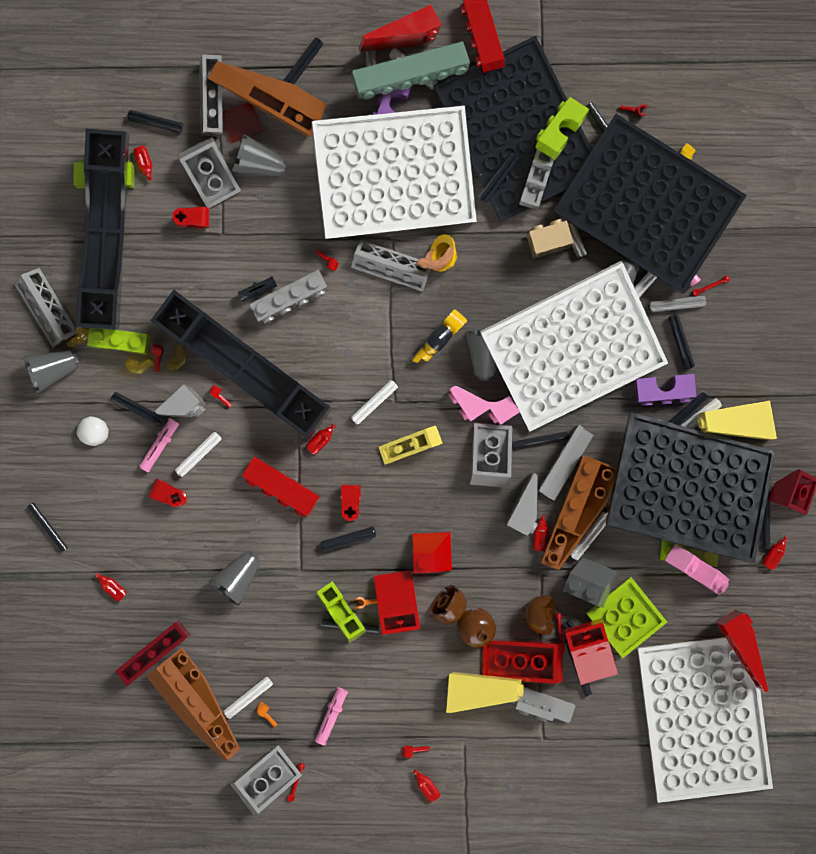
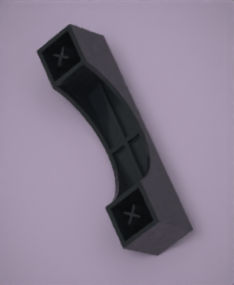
(105, 212)
(241, 364)

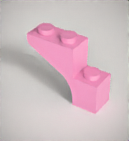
(474, 406)
(697, 569)

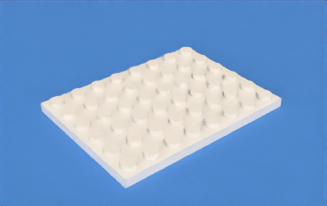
(394, 171)
(574, 346)
(702, 721)

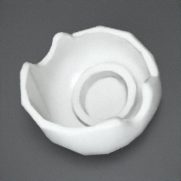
(92, 431)

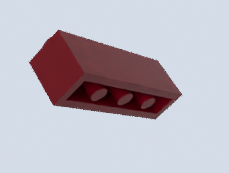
(152, 653)

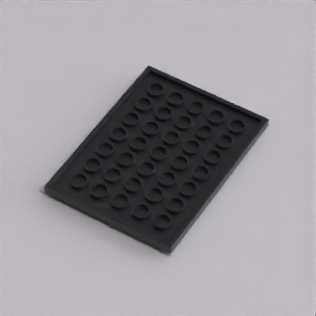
(505, 116)
(649, 203)
(691, 488)

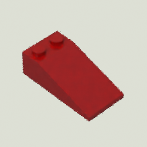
(407, 31)
(741, 637)
(524, 660)

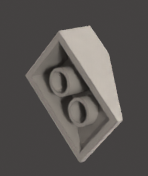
(209, 172)
(491, 455)
(525, 509)
(265, 780)

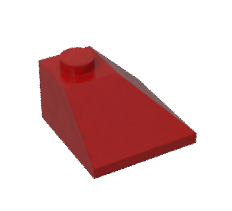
(432, 552)

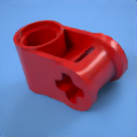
(195, 217)
(164, 493)
(350, 498)

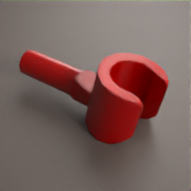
(636, 110)
(332, 263)
(158, 351)
(215, 392)
(408, 750)

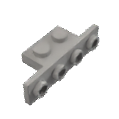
(544, 706)

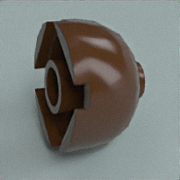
(449, 606)
(540, 614)
(476, 628)

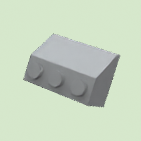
(183, 403)

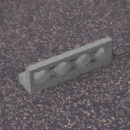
(389, 268)
(42, 308)
(565, 462)

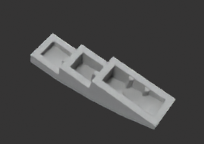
(536, 180)

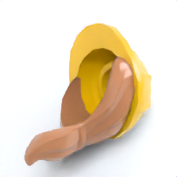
(441, 254)

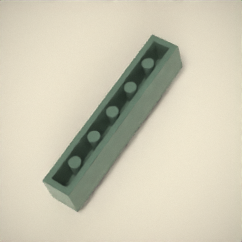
(410, 71)

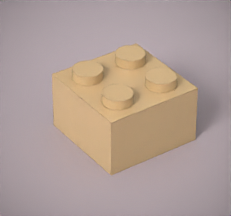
(549, 238)

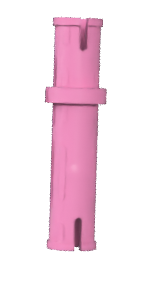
(159, 444)
(334, 708)

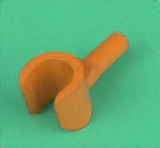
(362, 602)
(262, 711)

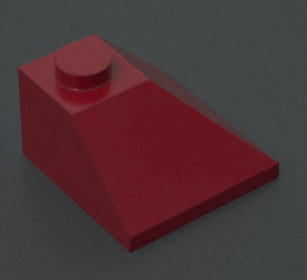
(794, 491)

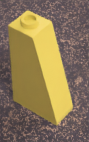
(745, 421)
(478, 691)

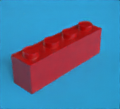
(483, 33)
(281, 486)

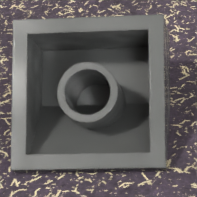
(590, 582)

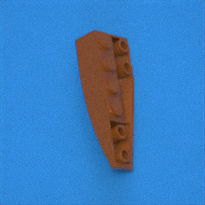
(272, 96)
(580, 508)
(194, 702)

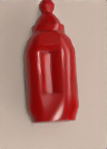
(143, 161)
(320, 439)
(541, 535)
(775, 554)
(111, 587)
(427, 787)

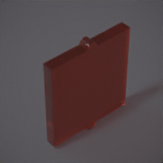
(241, 121)

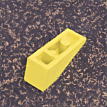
(410, 445)

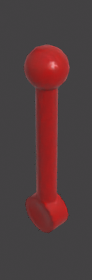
(696, 292)
(558, 616)
(291, 797)

